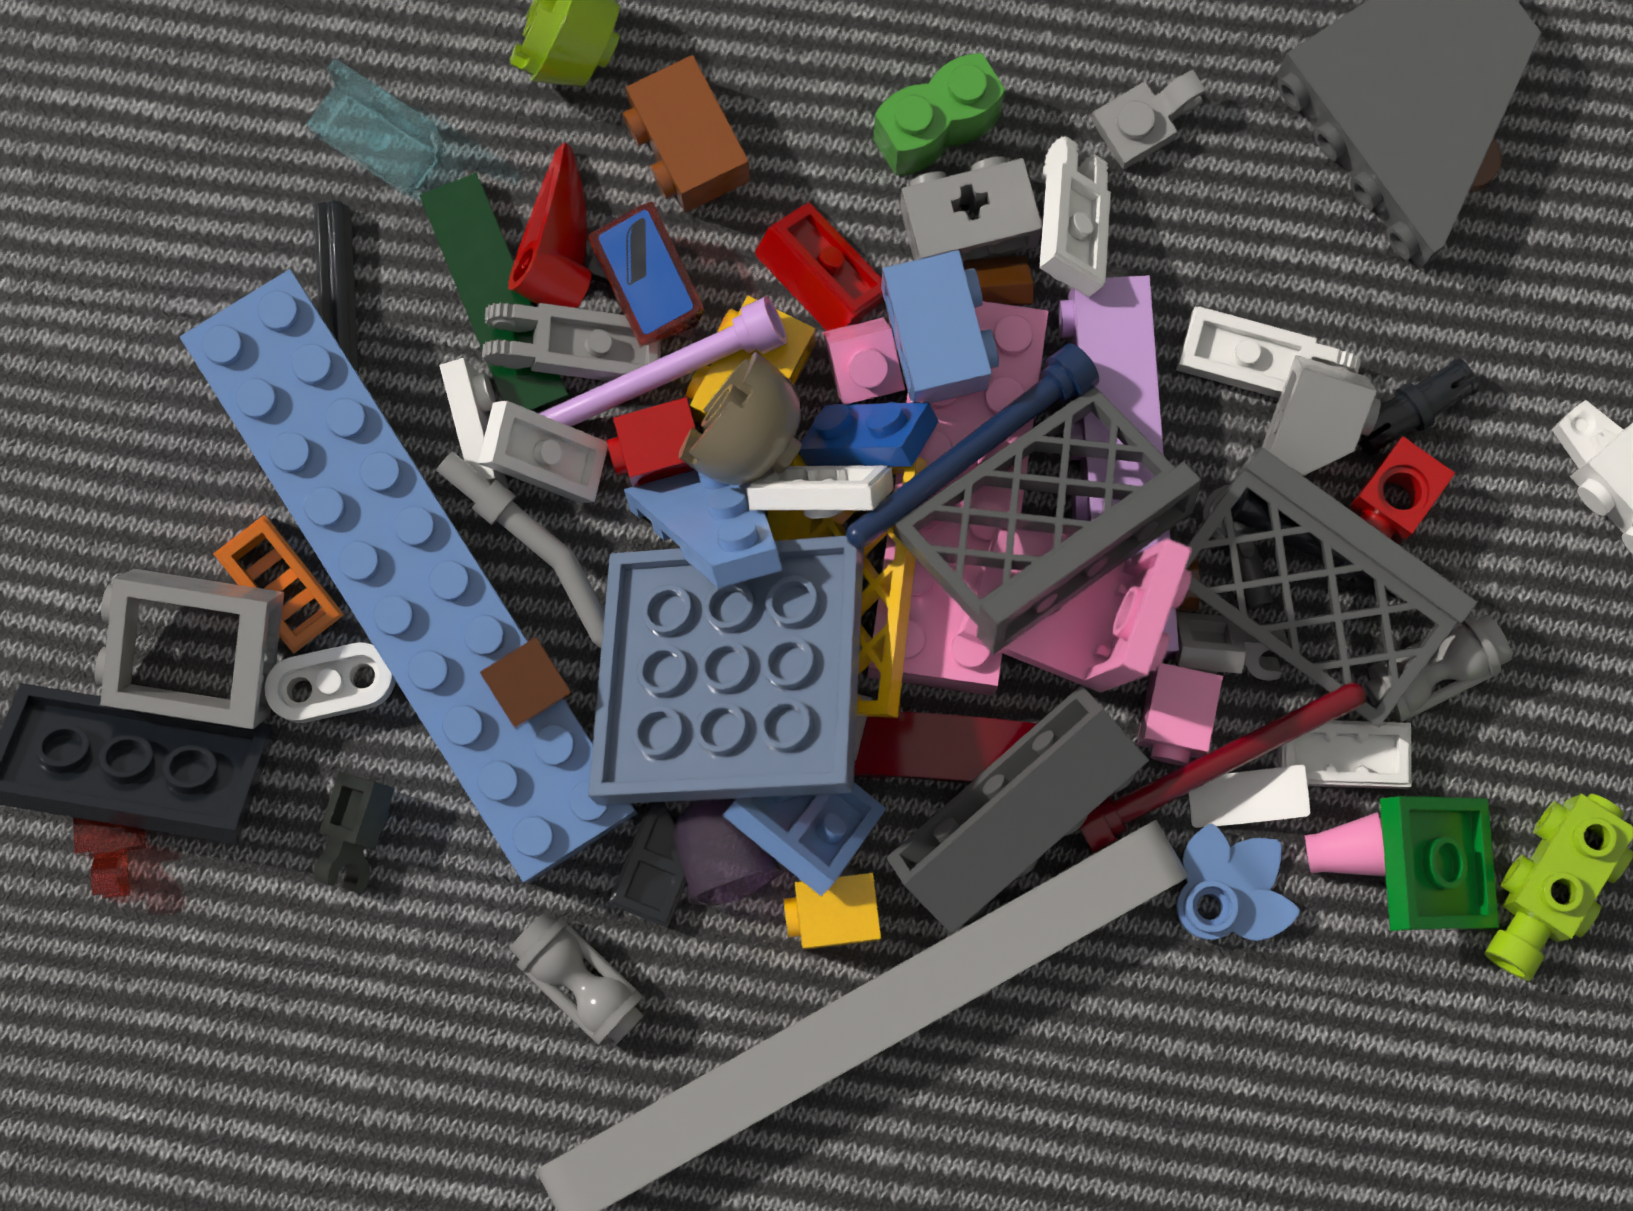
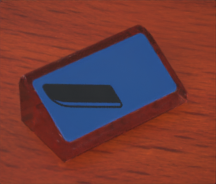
(647, 275)

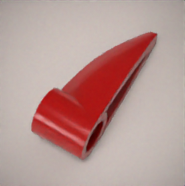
(554, 243)

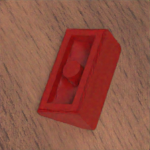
(820, 268)

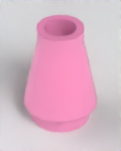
(1348, 848)

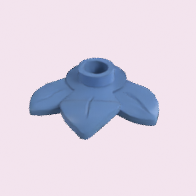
(1239, 882)

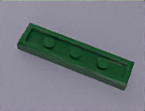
(481, 275)

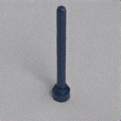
(1065, 377)

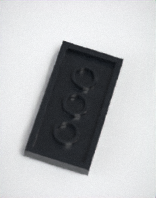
(129, 765)

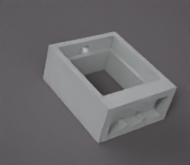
(254, 657)

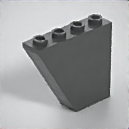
(1411, 104)

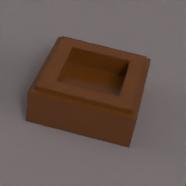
(1004, 279)
(526, 683)

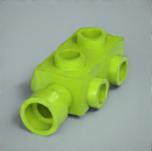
(1565, 860)

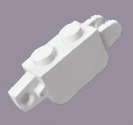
(1604, 463)

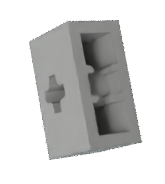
(992, 188)

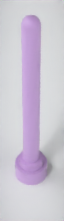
(755, 329)

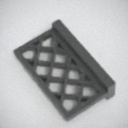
(1353, 540)
(1079, 560)

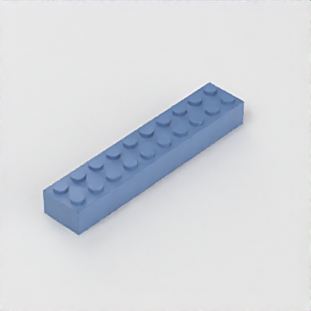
(400, 568)

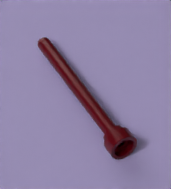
(1110, 816)

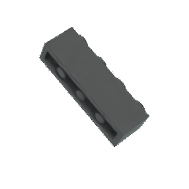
(1017, 810)

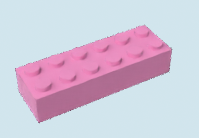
(933, 648)

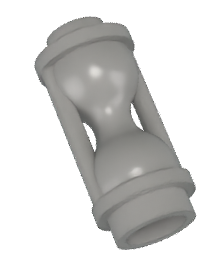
(1467, 655)
(553, 955)

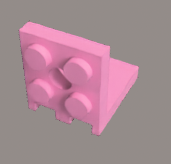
(1107, 630)

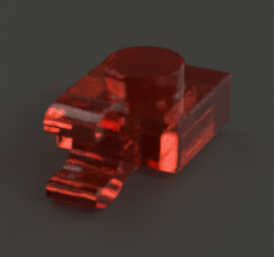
(110, 847)

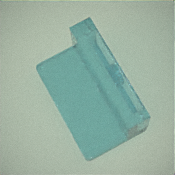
(377, 130)

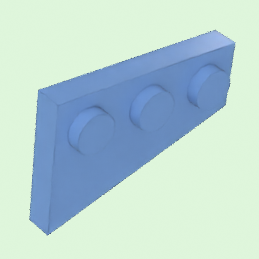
(709, 525)

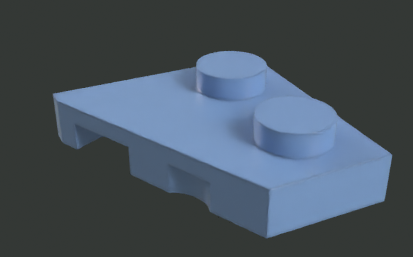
(809, 832)

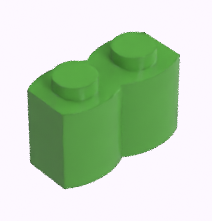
(949, 111)

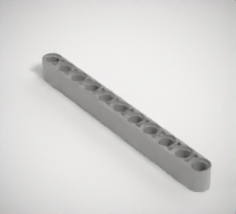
(863, 1022)

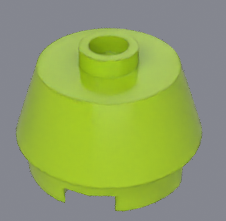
(567, 40)

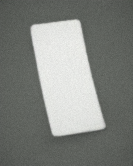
(1251, 797)

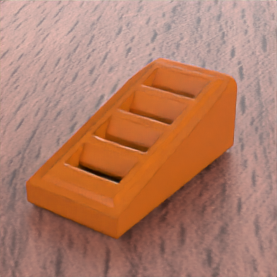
(248, 539)

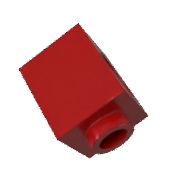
(651, 442)
(1413, 470)

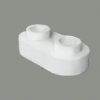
(332, 683)

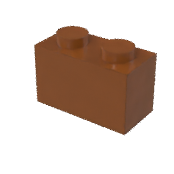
(687, 135)

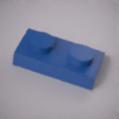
(868, 434)

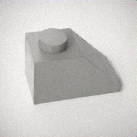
(1320, 415)

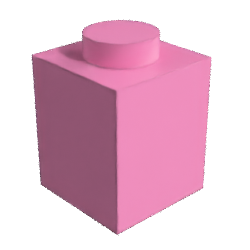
(864, 361)
(1179, 713)

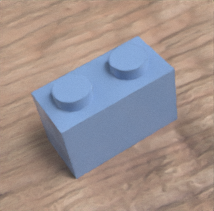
(937, 327)

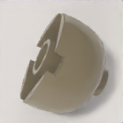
(746, 426)

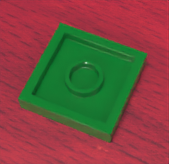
(1438, 863)

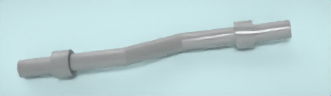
(495, 504)

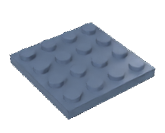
(731, 682)

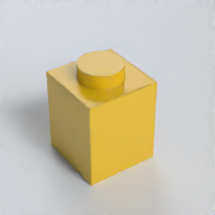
(839, 917)

